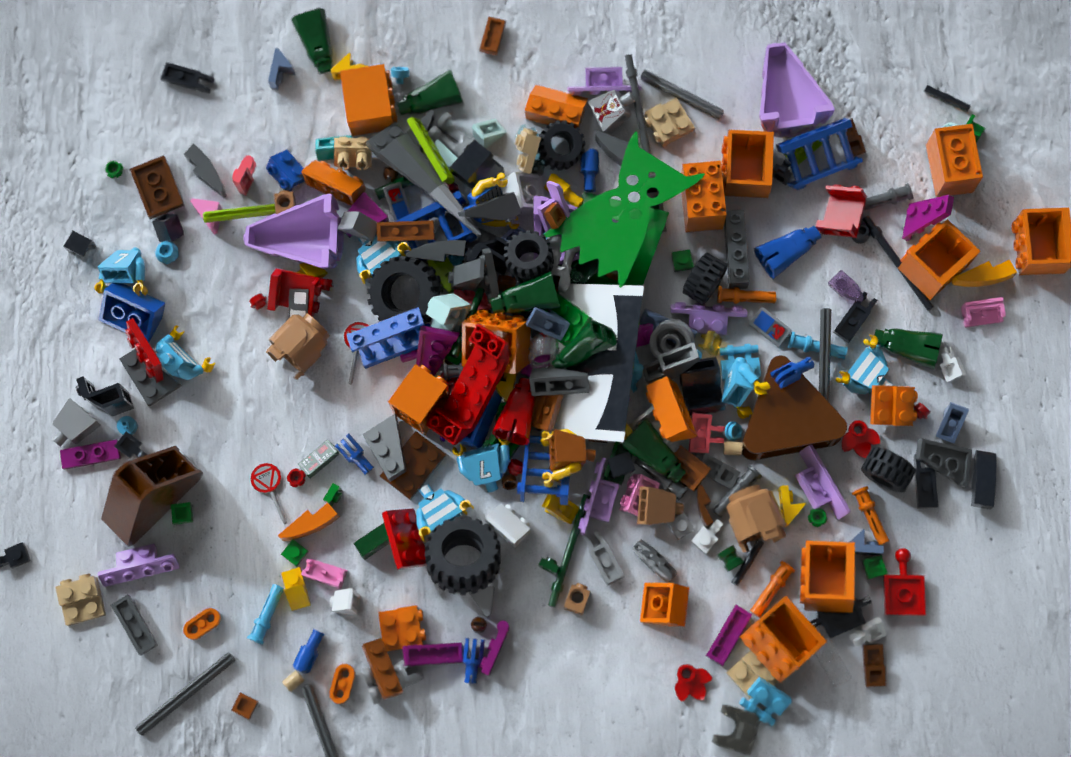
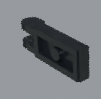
(186, 77)
(854, 319)
(925, 486)

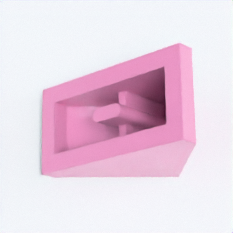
(205, 206)

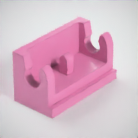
(983, 312)
(324, 573)

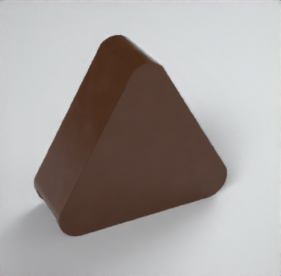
(790, 419)
(144, 492)

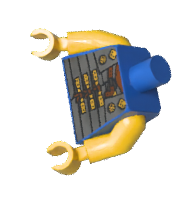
(484, 191)

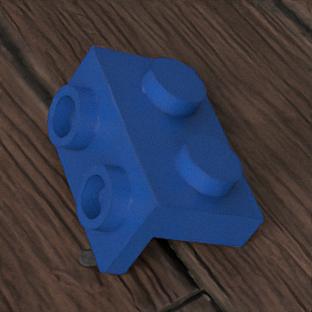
(285, 170)

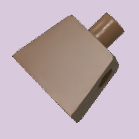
(657, 506)

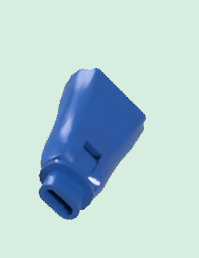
(782, 252)

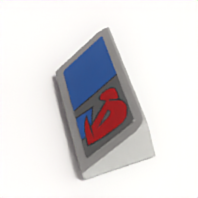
(397, 201)
(770, 327)

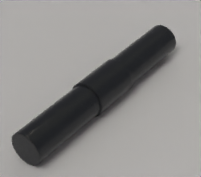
(947, 98)
(747, 562)

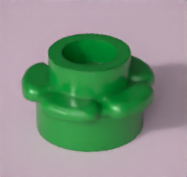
(114, 165)
(822, 517)

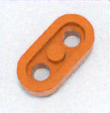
(202, 623)
(341, 683)

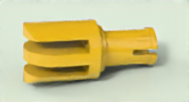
(568, 194)

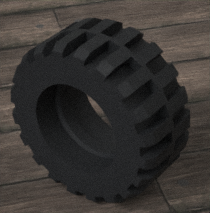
(387, 274)
(459, 533)

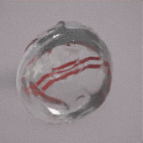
(541, 345)

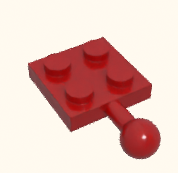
(904, 593)

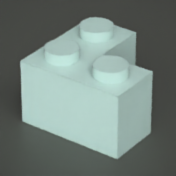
(448, 312)

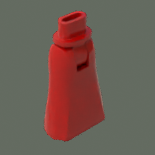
(516, 417)

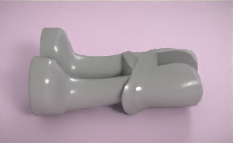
(446, 126)
(564, 270)
(401, 674)

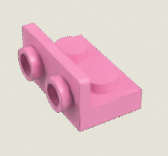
(630, 500)

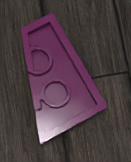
(925, 213)
(434, 346)

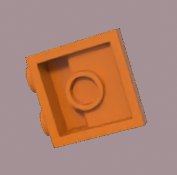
(893, 405)
(402, 627)

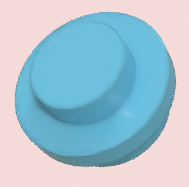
(733, 431)

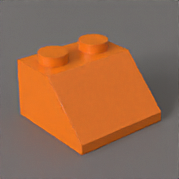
(664, 604)

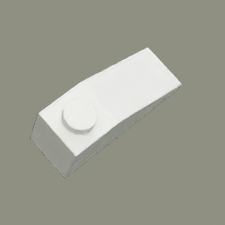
(345, 602)

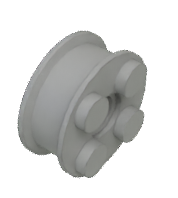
(670, 329)

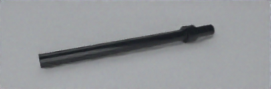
(876, 232)

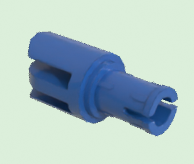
(589, 169)
(791, 372)
(356, 456)
(308, 653)
(472, 663)

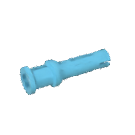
(808, 344)
(263, 622)

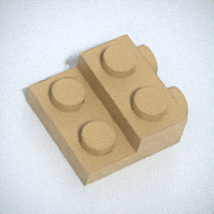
(668, 122)
(527, 143)
(80, 599)
(747, 671)

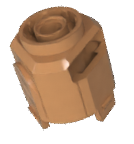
(298, 342)
(755, 516)

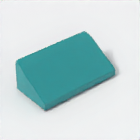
(325, 148)

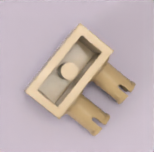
(352, 153)

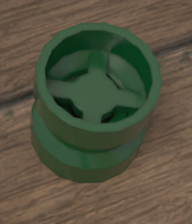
(730, 558)

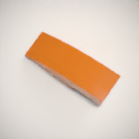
(309, 524)

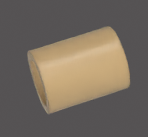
(732, 448)
(293, 681)

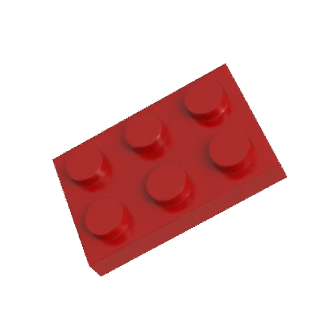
(145, 351)
(404, 538)

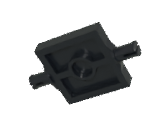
(838, 622)

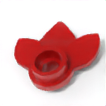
(860, 442)
(693, 685)

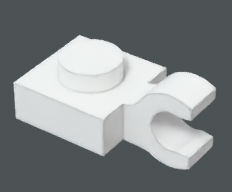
(952, 366)
(706, 538)
(870, 632)

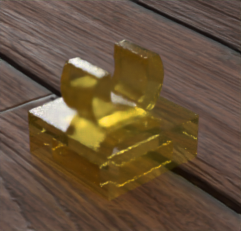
(712, 342)

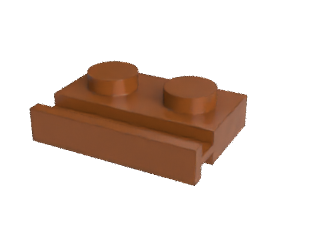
(546, 411)
(695, 469)

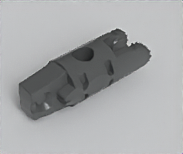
(654, 560)

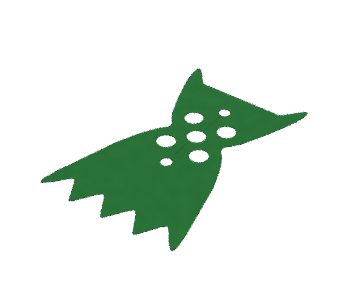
(619, 242)

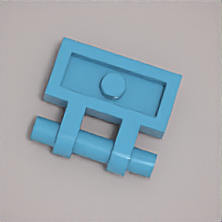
(747, 349)
(770, 697)

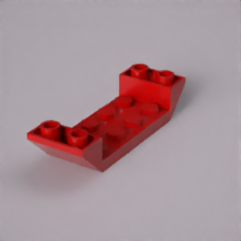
(473, 387)

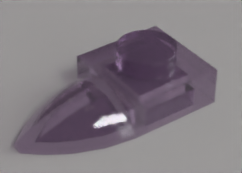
(846, 286)

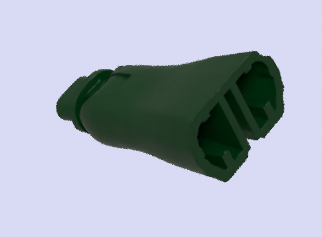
(314, 34)
(433, 95)
(536, 292)
(591, 340)
(913, 345)
(651, 449)

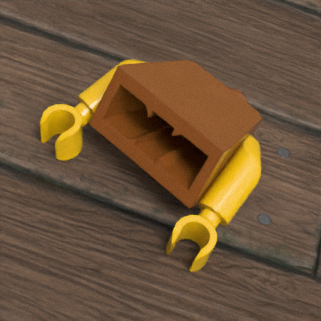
(567, 454)

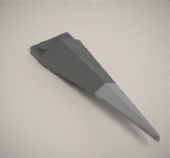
(403, 155)

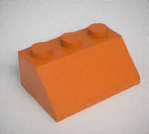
(551, 105)
(335, 182)
(670, 410)

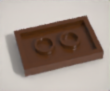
(157, 187)
(420, 461)

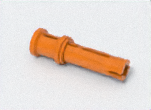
(736, 295)
(867, 506)
(777, 580)

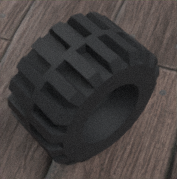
(573, 138)
(527, 243)
(704, 278)
(888, 469)

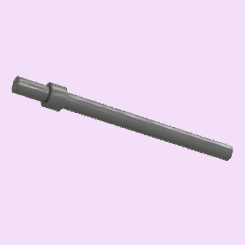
(631, 73)

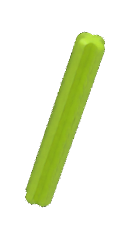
(239, 213)

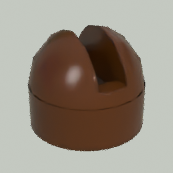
(390, 172)
(509, 485)
(478, 629)

